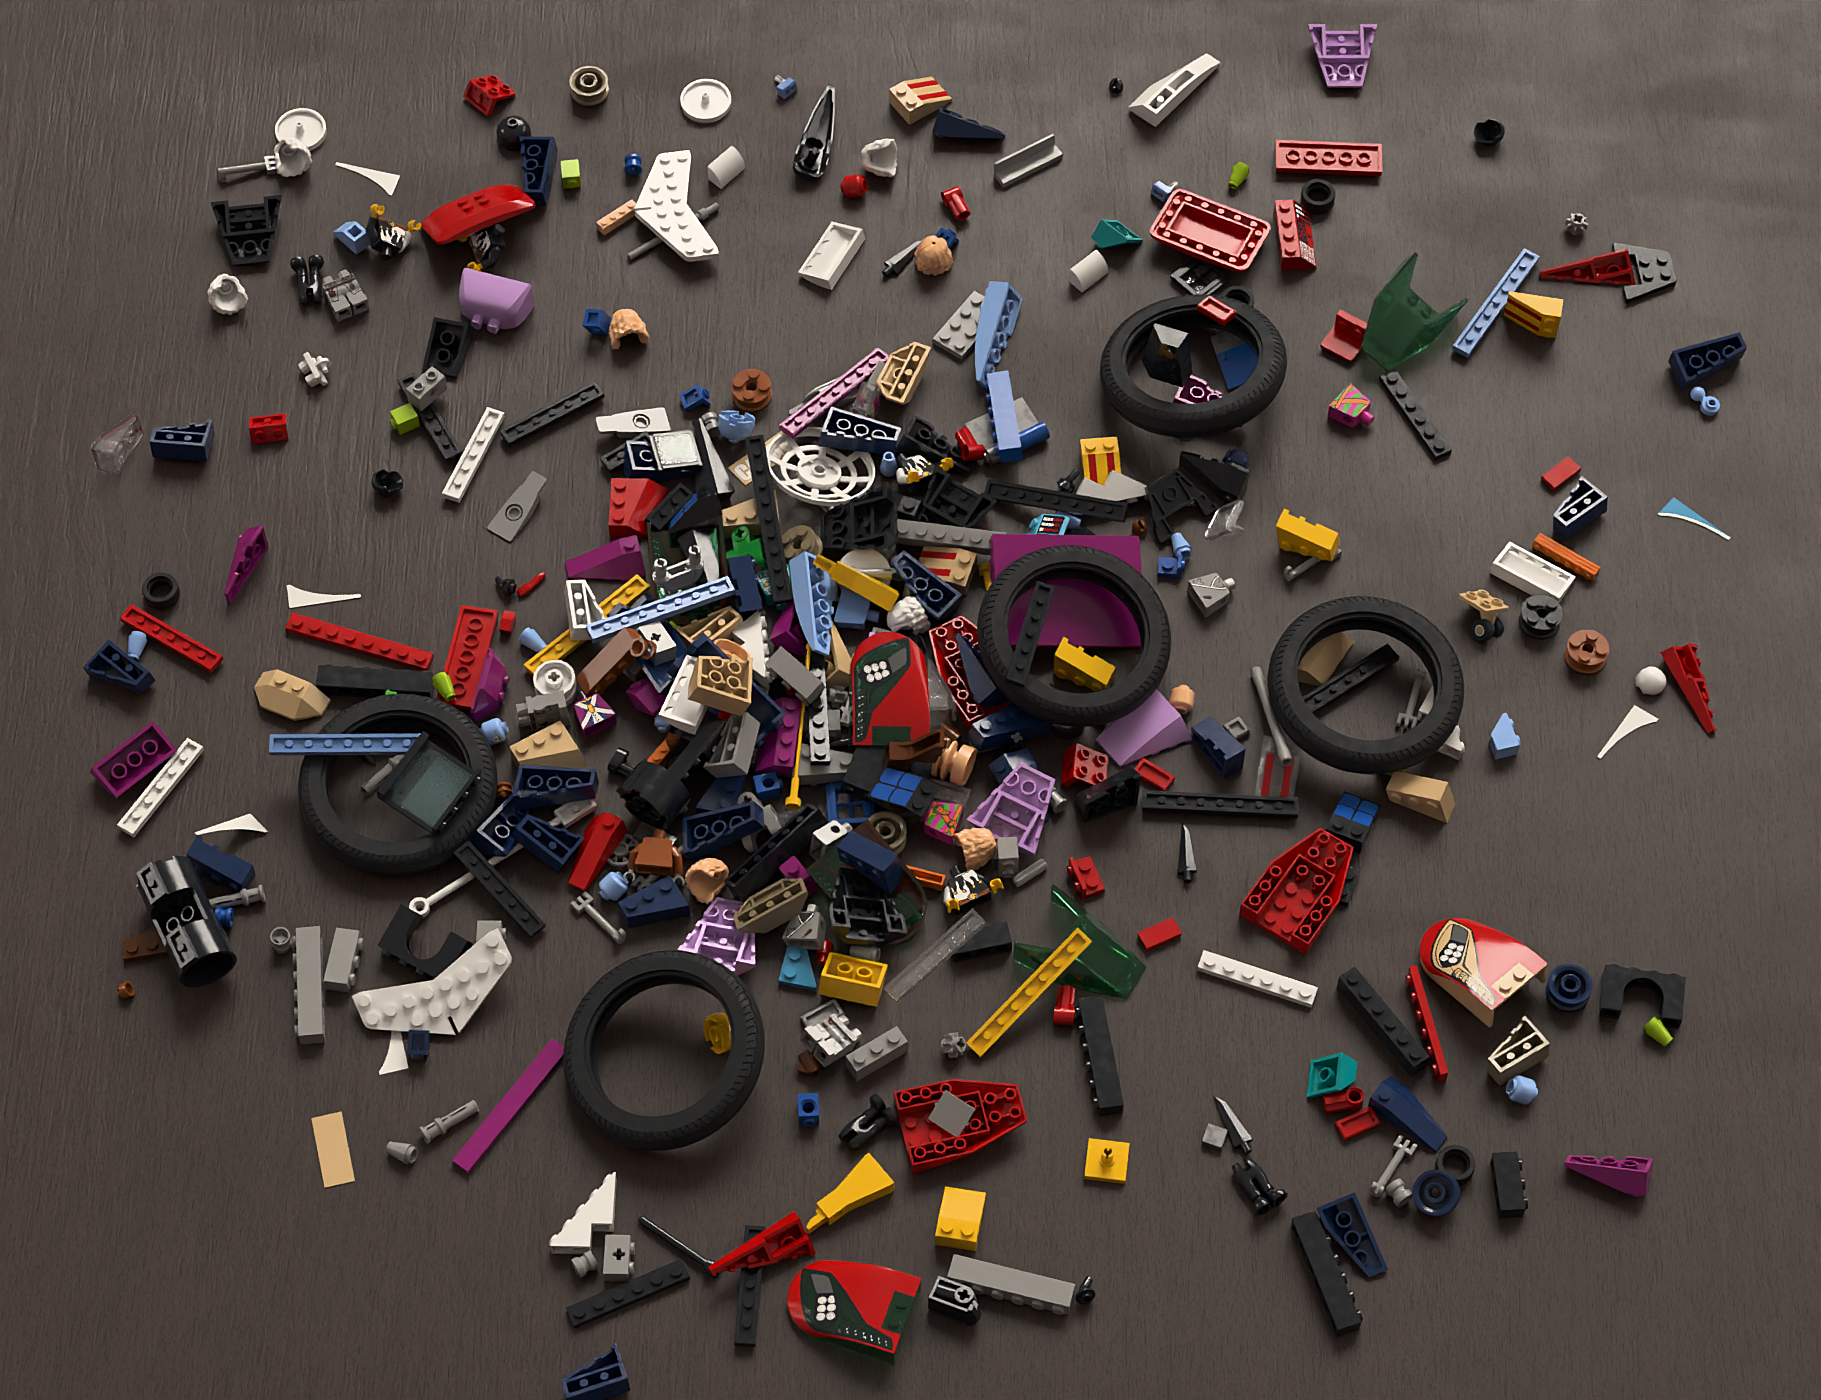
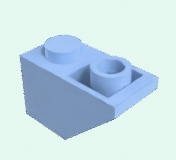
(353, 236)
(1503, 738)

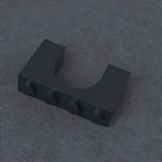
(398, 938)
(1667, 987)

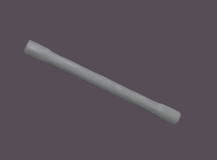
(1282, 750)

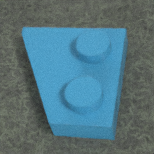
(797, 969)

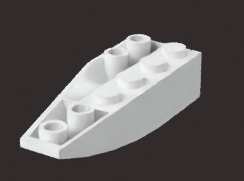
(1169, 92)

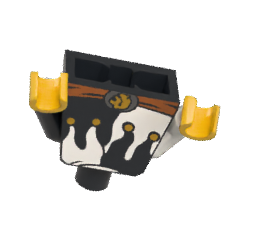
(387, 235)
(486, 246)
(917, 471)
(968, 890)

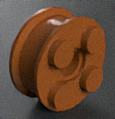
(751, 380)
(1587, 651)

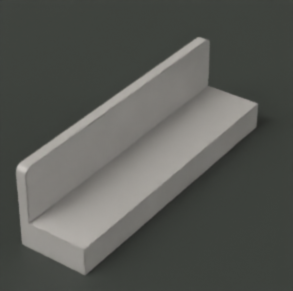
(1027, 161)

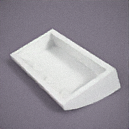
(832, 255)
(1531, 573)
(677, 708)

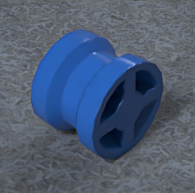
(633, 164)
(225, 917)

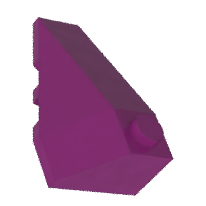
(248, 553)
(614, 560)
(788, 631)
(1626, 1175)

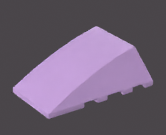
(1343, 54)
(1144, 731)
(1017, 807)
(719, 938)

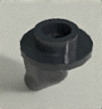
(1066, 484)
(507, 585)
(1085, 1294)

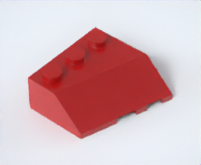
(630, 504)

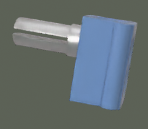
(786, 86)
(1162, 191)

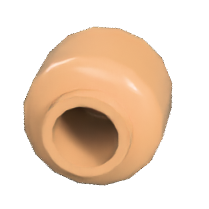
(1182, 699)

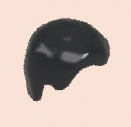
(1489, 132)
(387, 483)

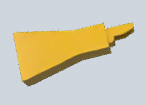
(864, 585)
(860, 1187)

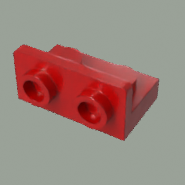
(268, 428)
(1085, 876)

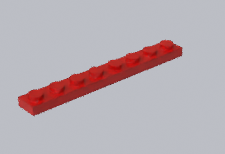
(359, 642)

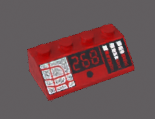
(1294, 236)

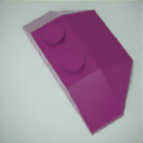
(490, 688)

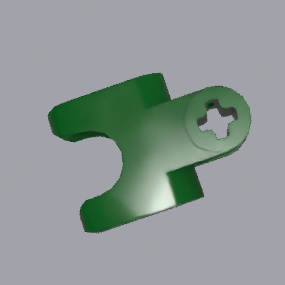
(746, 544)

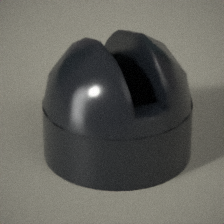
(1119, 85)

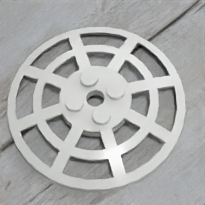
(818, 470)

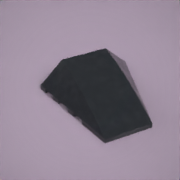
(248, 229)
(952, 503)
(862, 523)

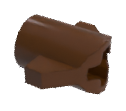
(951, 732)
(809, 1064)

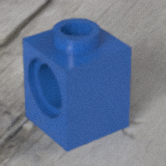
(596, 321)
(764, 793)
(808, 1101)

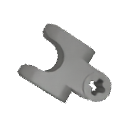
(770, 821)

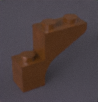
(923, 749)

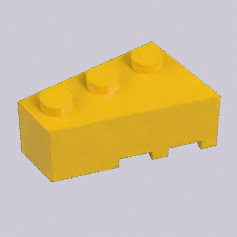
(1305, 538)
(1081, 668)

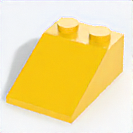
(960, 1218)

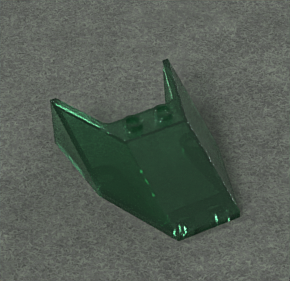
(1402, 321)
(1101, 968)

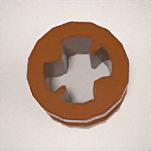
(504, 790)

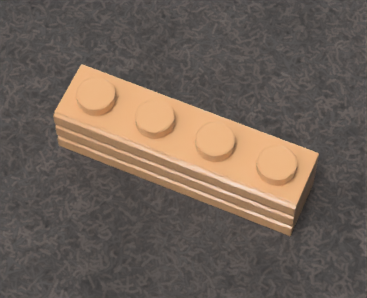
(616, 217)

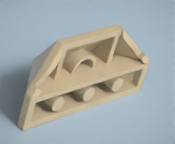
(903, 372)
(290, 696)

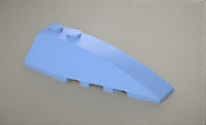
(995, 324)
(813, 599)

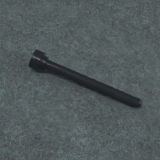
(677, 1244)

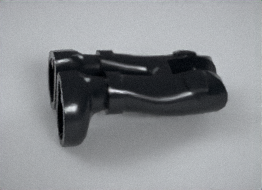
(315, 264)
(857, 1124)
(1257, 1175)

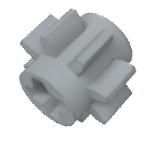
(1576, 224)
(836, 696)
(953, 1045)

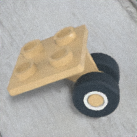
(1489, 624)

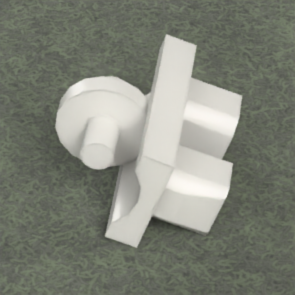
(316, 367)

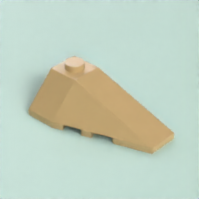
(837, 661)

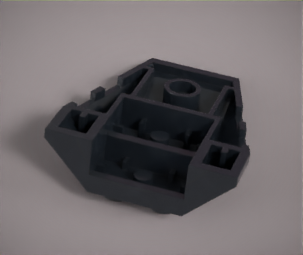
(863, 911)

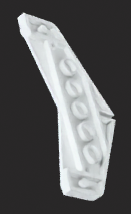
(665, 209)
(452, 993)

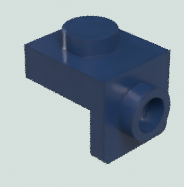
(418, 1043)

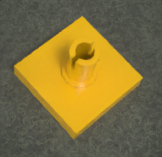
(1106, 1161)

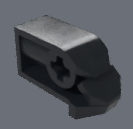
(954, 1300)

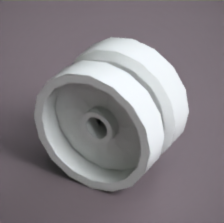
(555, 677)

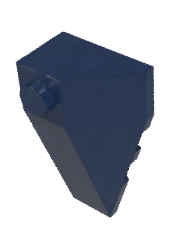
(979, 681)
(1007, 763)
(494, 835)
(1403, 1109)
(1350, 1228)

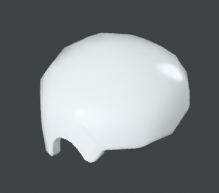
(1650, 680)

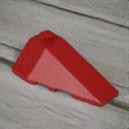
(600, 841)

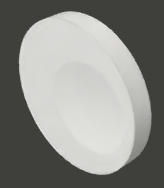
(705, 100)
(302, 125)
(865, 559)

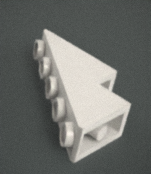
(1116, 488)
(752, 638)
(1452, 746)
(593, 1216)

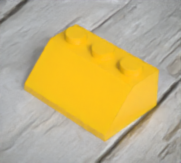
(853, 979)

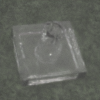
(1225, 521)

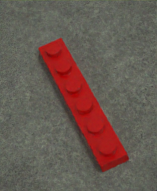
(171, 638)
(1428, 1029)

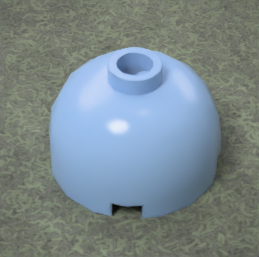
(735, 426)

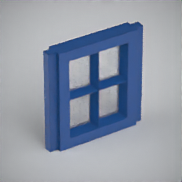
(846, 807)

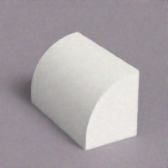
(725, 167)
(1088, 271)

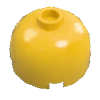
(718, 1030)

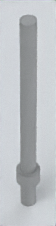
(702, 214)

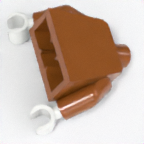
(655, 857)

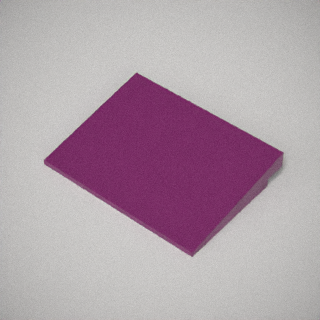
(1078, 608)

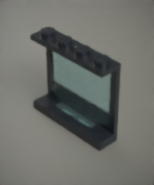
(428, 785)

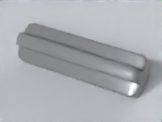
(1029, 872)

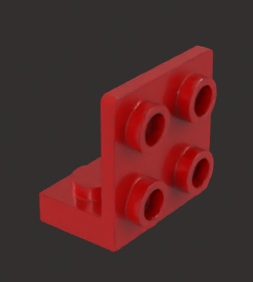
(485, 92)
(1345, 336)
(1083, 765)

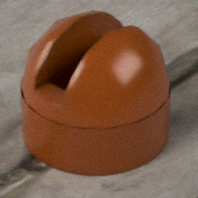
(1136, 528)
(125, 990)

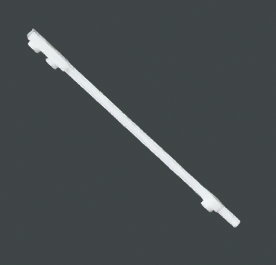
(565, 815)

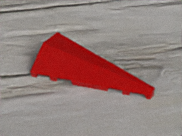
(1604, 268)
(1686, 670)
(777, 1242)

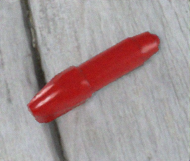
(527, 588)

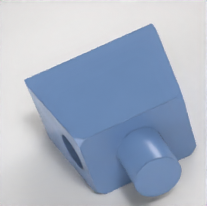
(854, 611)

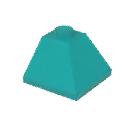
(1114, 234)
(1330, 1074)

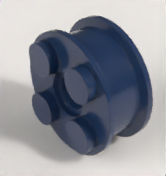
(1565, 998)
(1449, 1193)

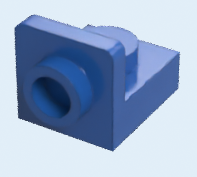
(949, 236)
(695, 396)
(1171, 567)

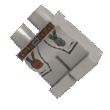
(344, 295)
(543, 710)
(831, 1038)

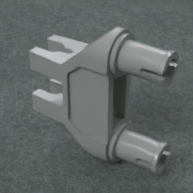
(679, 575)

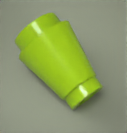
(1238, 175)
(444, 686)
(1657, 1031)

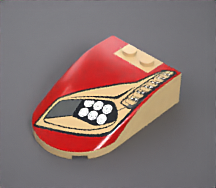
(1478, 964)

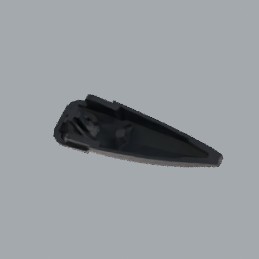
(817, 138)

